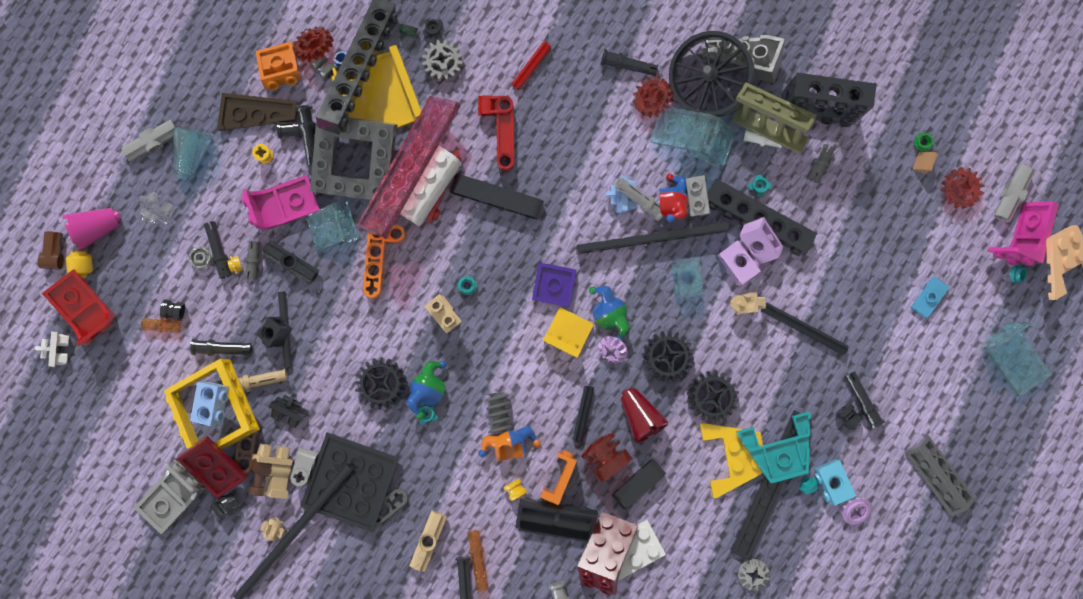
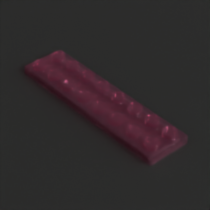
(408, 166)

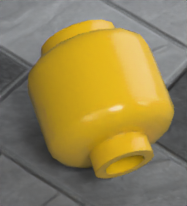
(81, 262)

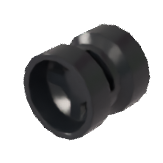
(172, 310)
(849, 416)

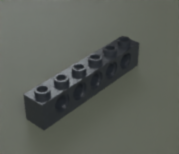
(804, 235)

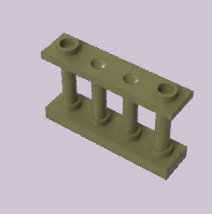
(777, 109)

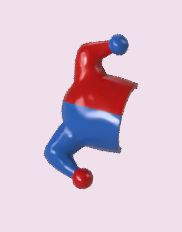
(674, 199)

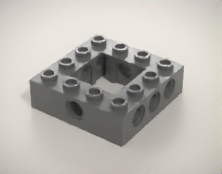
(383, 151)

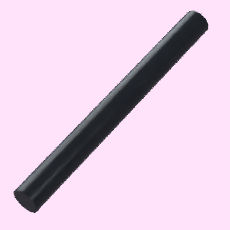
(283, 314)

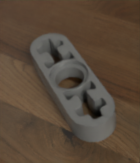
(398, 504)

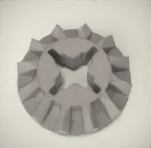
(746, 580)

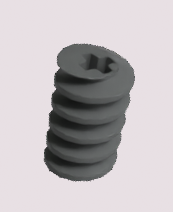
(498, 412)

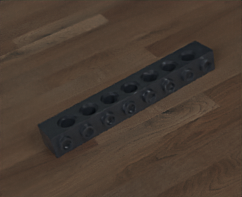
(356, 66)

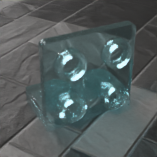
(332, 226)

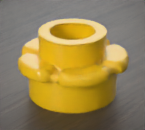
(234, 264)

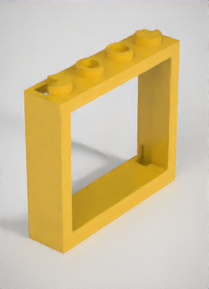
(236, 396)

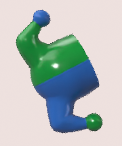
(610, 311)
(426, 388)

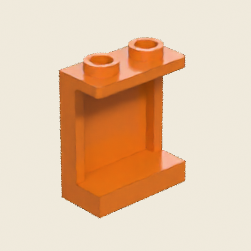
(556, 495)

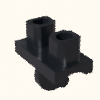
(290, 407)

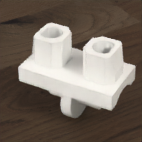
(54, 357)

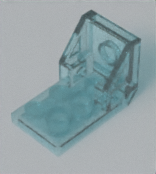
(695, 132)

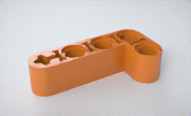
(378, 261)

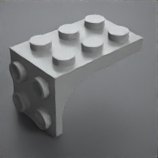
(169, 497)

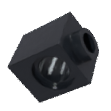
(274, 332)

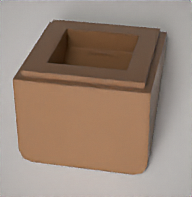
(925, 162)

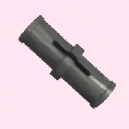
(821, 163)
(252, 260)

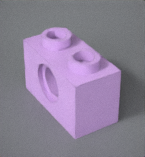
(761, 241)
(728, 259)

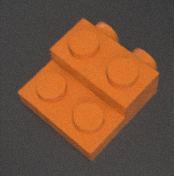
(278, 66)

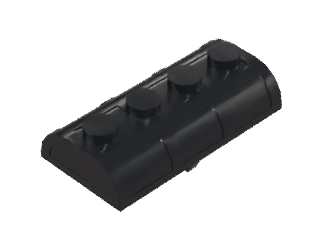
(556, 520)

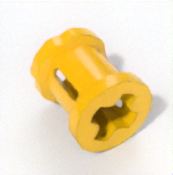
(258, 150)

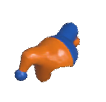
(509, 443)

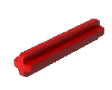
(531, 65)

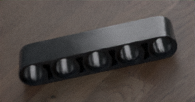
(496, 196)

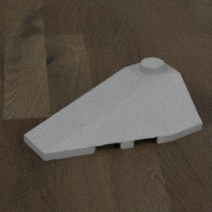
(764, 50)

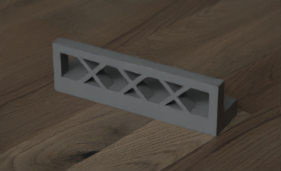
(939, 478)

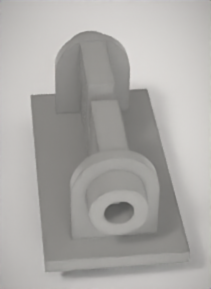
(698, 196)

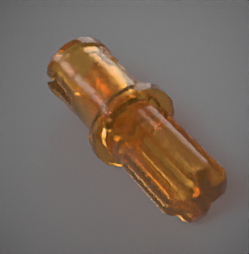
(161, 325)

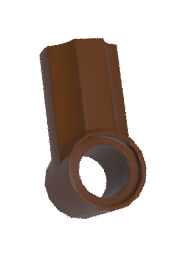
(51, 253)

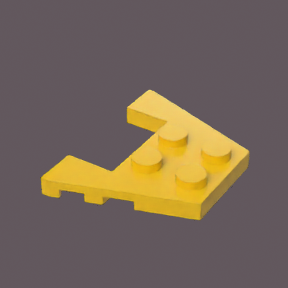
(739, 461)

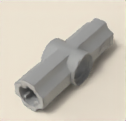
(149, 141)
(1014, 193)

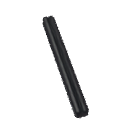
(805, 329)

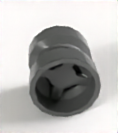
(323, 67)

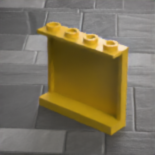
(387, 93)

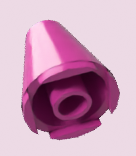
(90, 225)

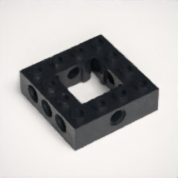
(852, 98)

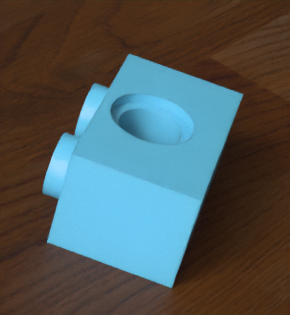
(843, 489)

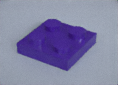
(554, 284)

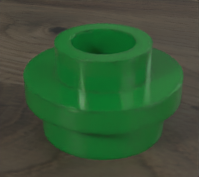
(929, 142)

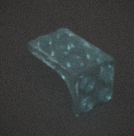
(1016, 358)

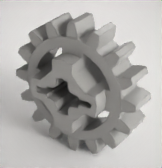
(450, 58)

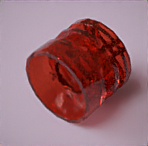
(606, 457)

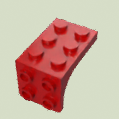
(80, 307)

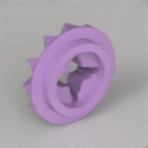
(612, 343)
(864, 509)

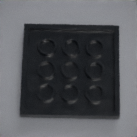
(364, 490)

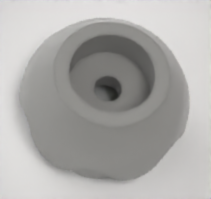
(196, 253)

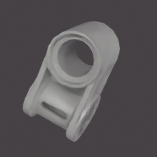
(304, 465)

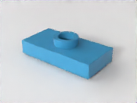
(929, 297)

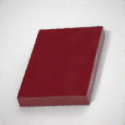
(212, 467)

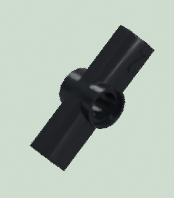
(299, 268)

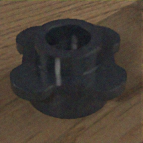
(429, 23)

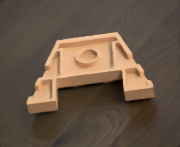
(1063, 254)

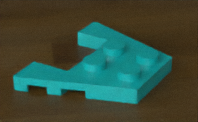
(784, 457)

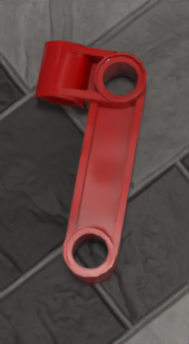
(490, 106)

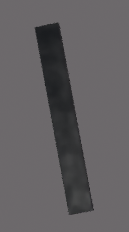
(652, 238)
(760, 507)

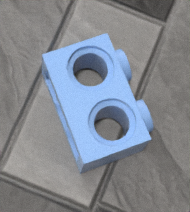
(205, 402)

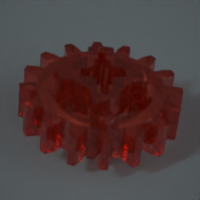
(312, 44)
(653, 97)
(970, 184)

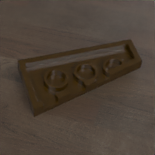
(252, 111)

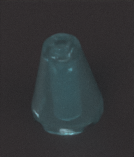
(189, 151)

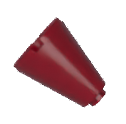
(641, 415)

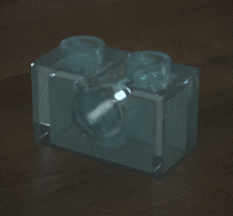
(691, 267)

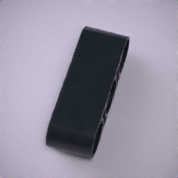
(638, 484)

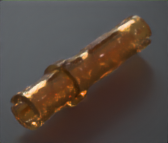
(476, 551)

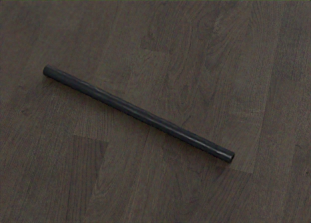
(294, 531)

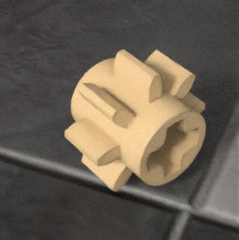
(273, 529)

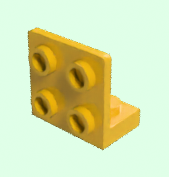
(568, 332)

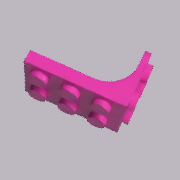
(280, 203)
(1030, 235)

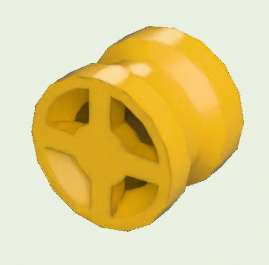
(515, 489)

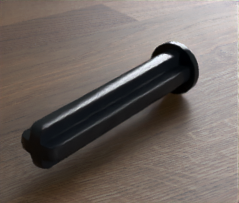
(464, 577)

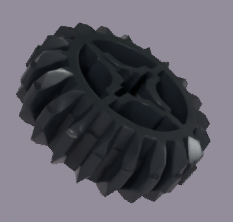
(670, 365)
(386, 376)
(717, 404)

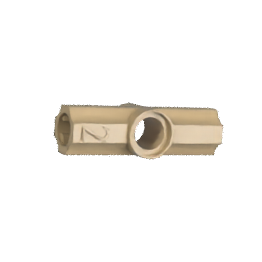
(423, 552)

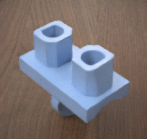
(622, 202)

